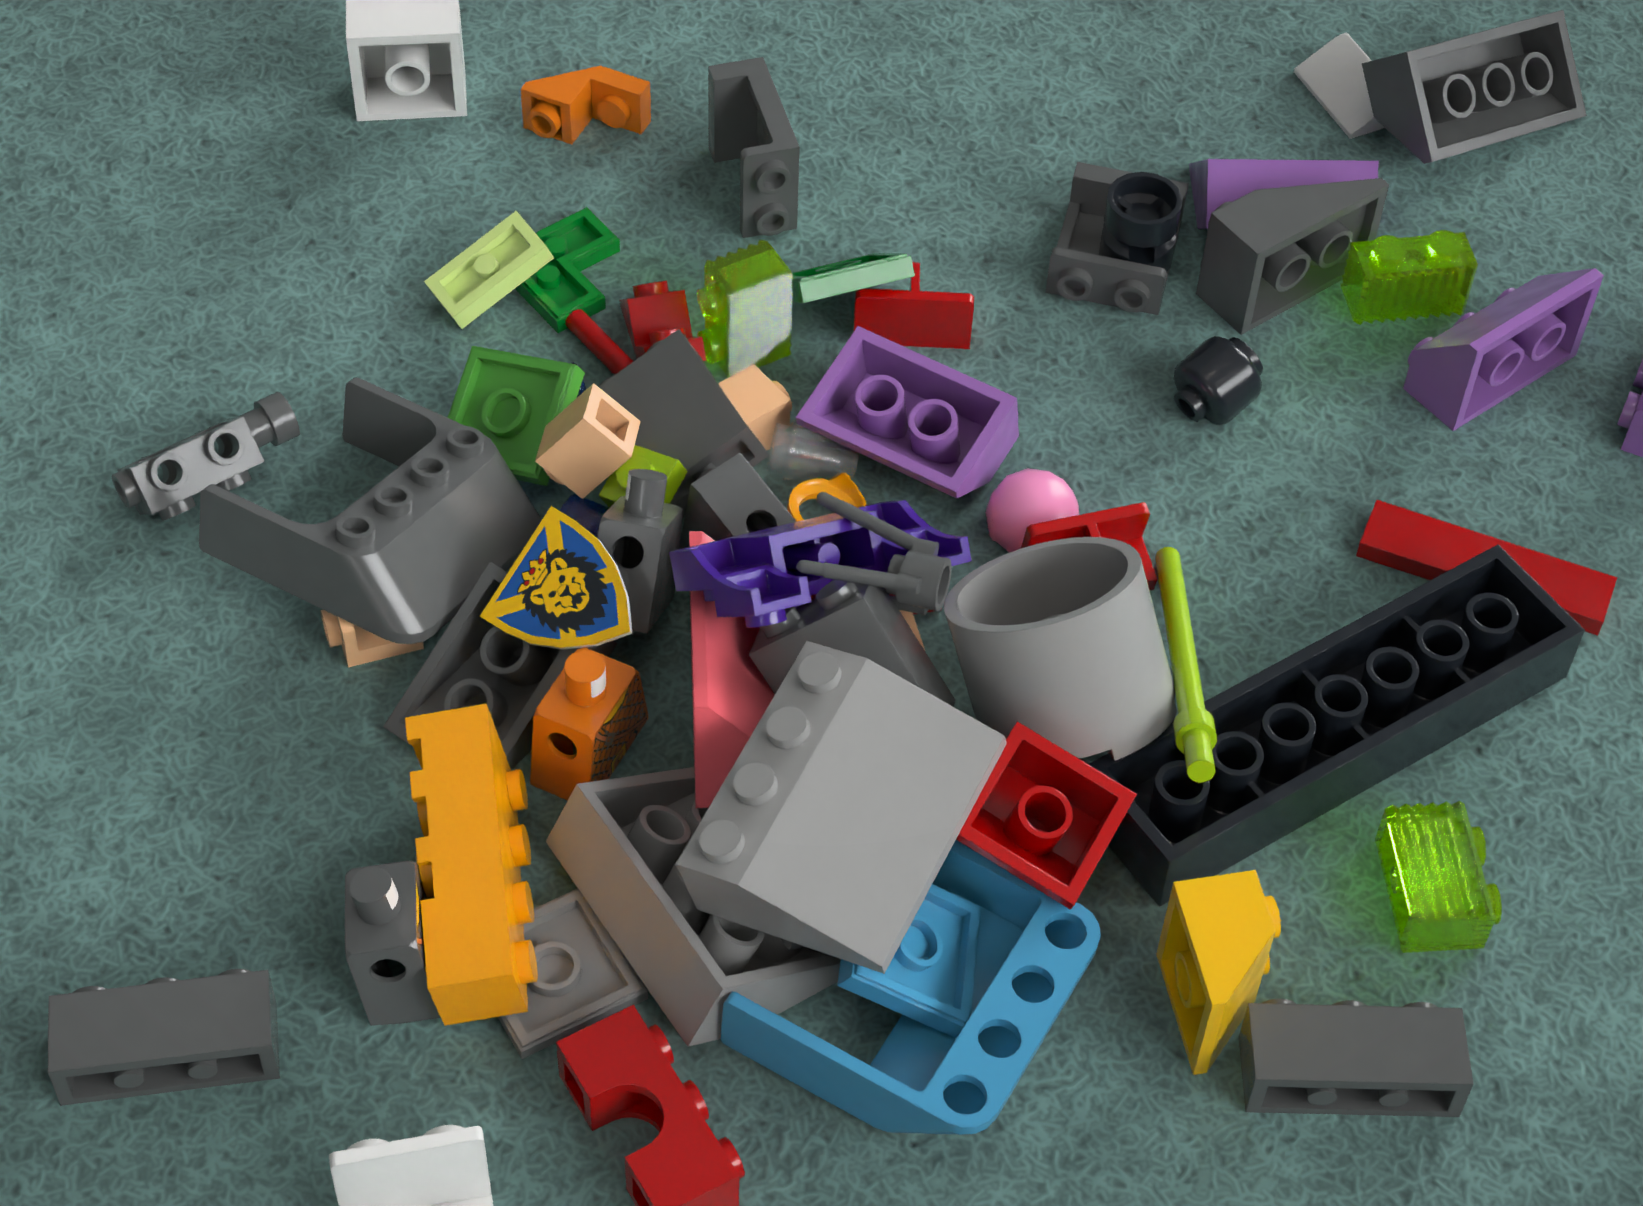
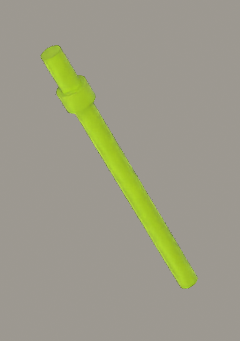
(1193, 725)

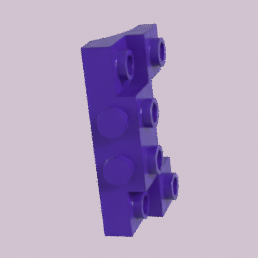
(758, 570)

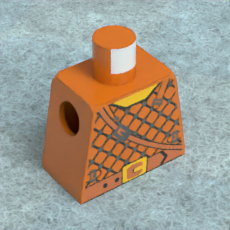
(598, 709)

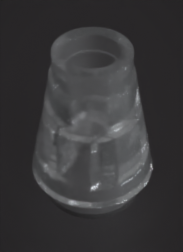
(808, 455)

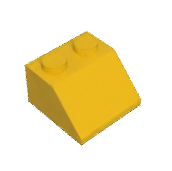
(1215, 957)

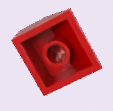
(1045, 815)

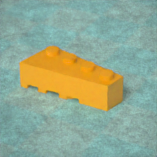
(471, 866)

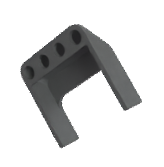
(408, 545)

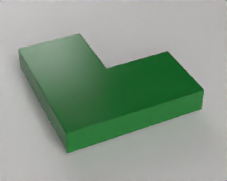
(560, 285)

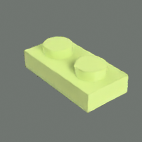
(489, 269)

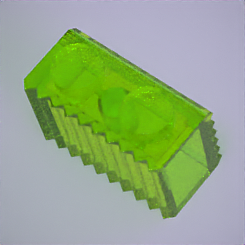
(1408, 276)
(746, 308)
(1436, 877)

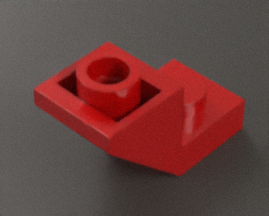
(657, 314)

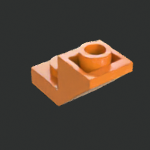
(567, 102)

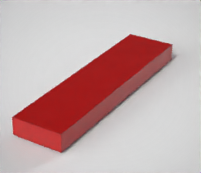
(1433, 547)

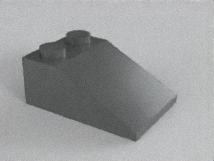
(1284, 246)
(485, 665)

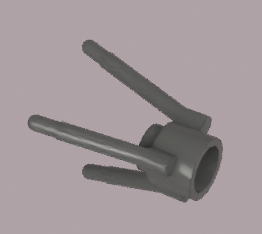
(914, 581)

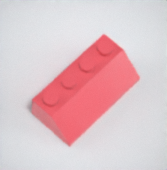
(726, 690)

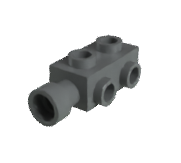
(195, 464)

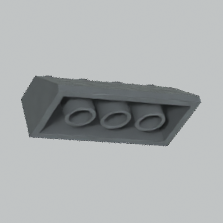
(1477, 88)

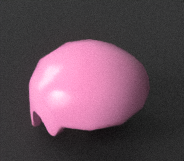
(1025, 500)

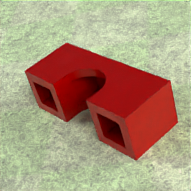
(626, 1072)

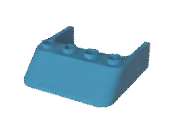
(922, 1078)

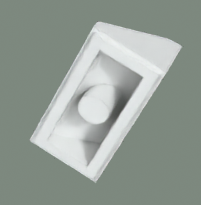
(1339, 84)

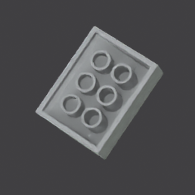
(839, 809)
(622, 854)

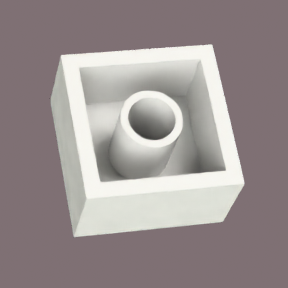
(406, 59)

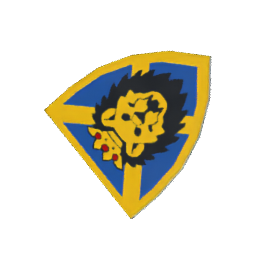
(562, 590)

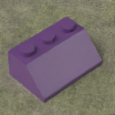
(1230, 179)
(1502, 346)
(913, 414)

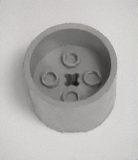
(1064, 646)

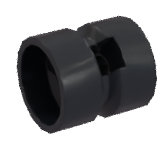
(1141, 219)

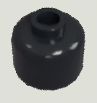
(1217, 380)

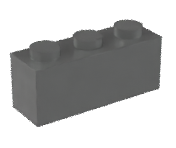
(163, 1036)
(1354, 1059)

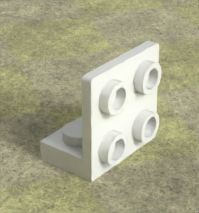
(427, 1170)

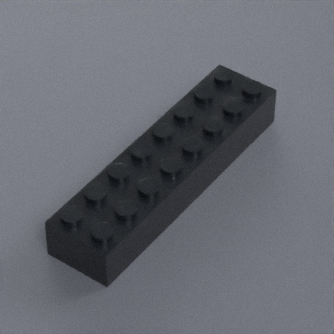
(1342, 718)

